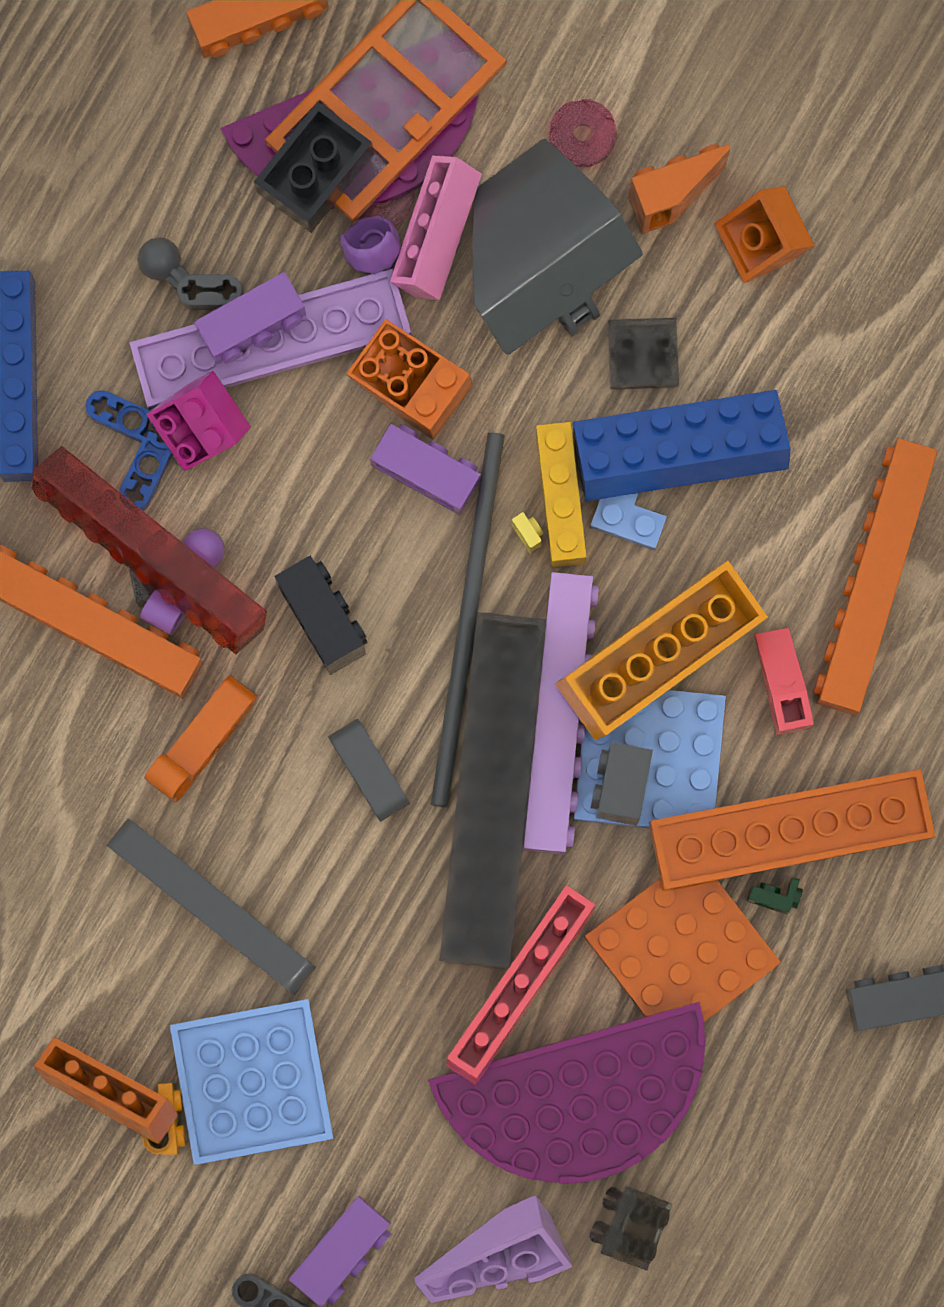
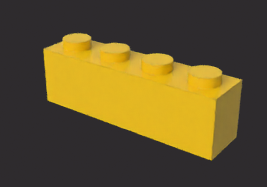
(560, 494)

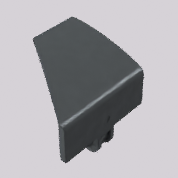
(543, 246)

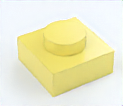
(528, 531)

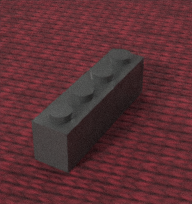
(898, 1000)

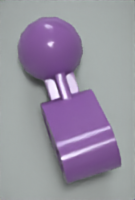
(157, 611)

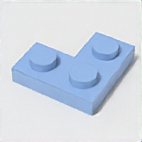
(629, 522)

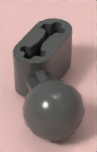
(161, 260)

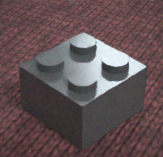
(623, 783)

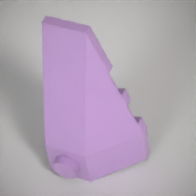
(507, 1248)

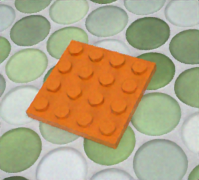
(682, 948)

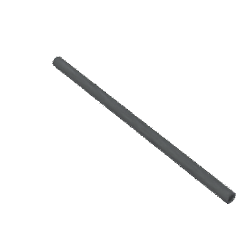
(467, 620)

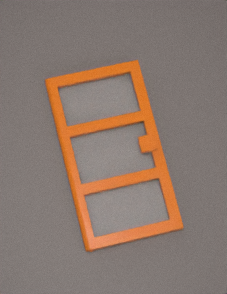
(400, 91)

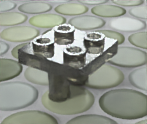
(643, 353)
(634, 1228)

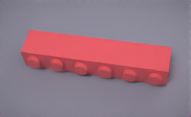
(520, 985)

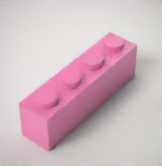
(435, 227)

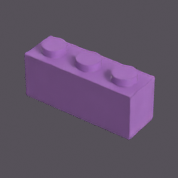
(251, 319)
(426, 468)
(341, 1252)

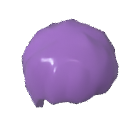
(371, 244)

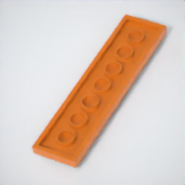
(791, 829)

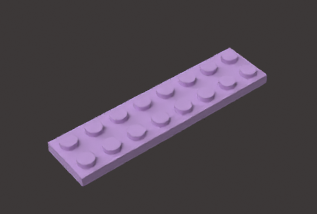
(335, 324)

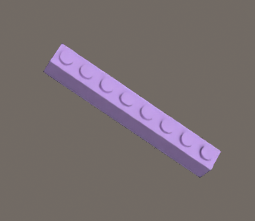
(556, 722)

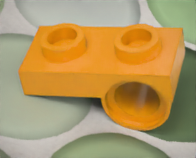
(175, 1132)

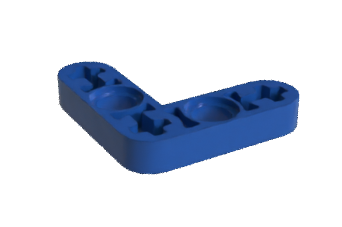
(149, 445)

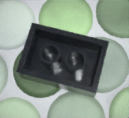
(314, 167)
(322, 614)

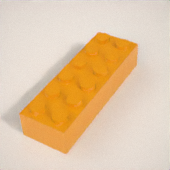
(661, 650)

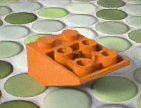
(667, 192)
(410, 378)

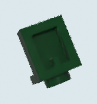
(770, 898)

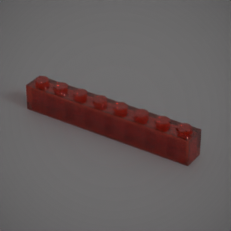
(148, 550)

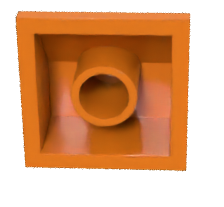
(764, 233)

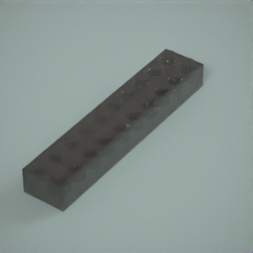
(493, 791)

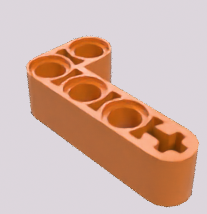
(202, 739)

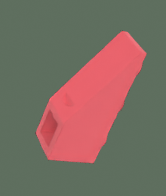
(783, 682)

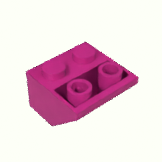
(199, 421)

